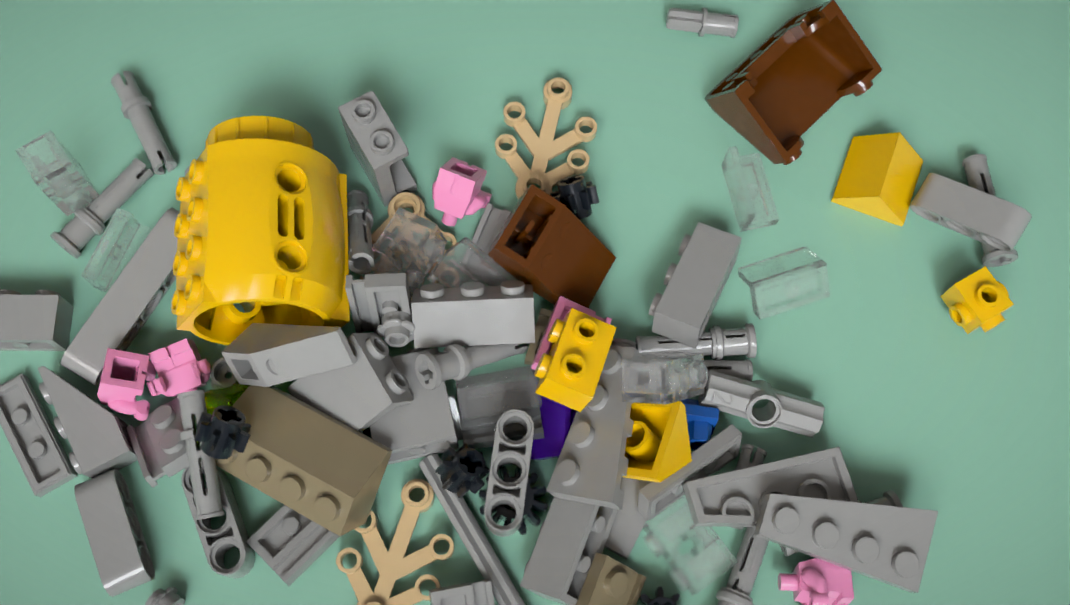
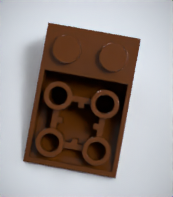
(551, 250)

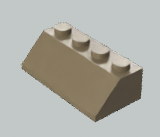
(308, 460)

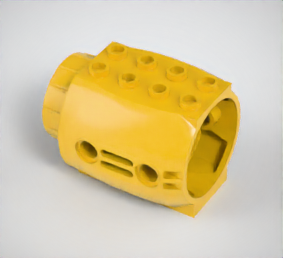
(261, 231)

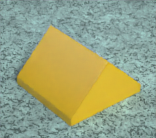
(879, 176)
(658, 441)

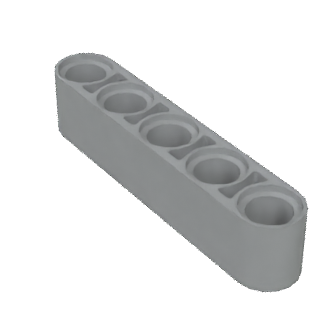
(126, 303)

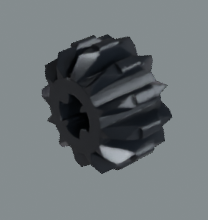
(508, 516)

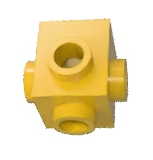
(977, 301)

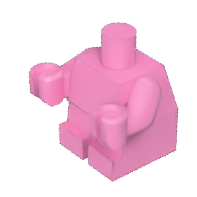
(459, 190)
(178, 369)
(123, 379)
(818, 583)

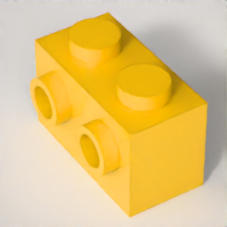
(575, 359)

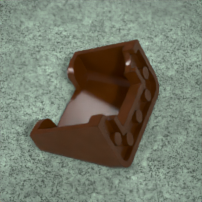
(794, 81)

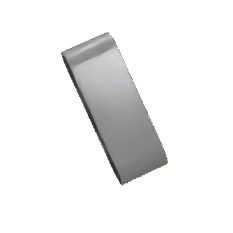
(970, 212)
(509, 452)
(114, 532)
(228, 536)

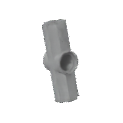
(782, 411)

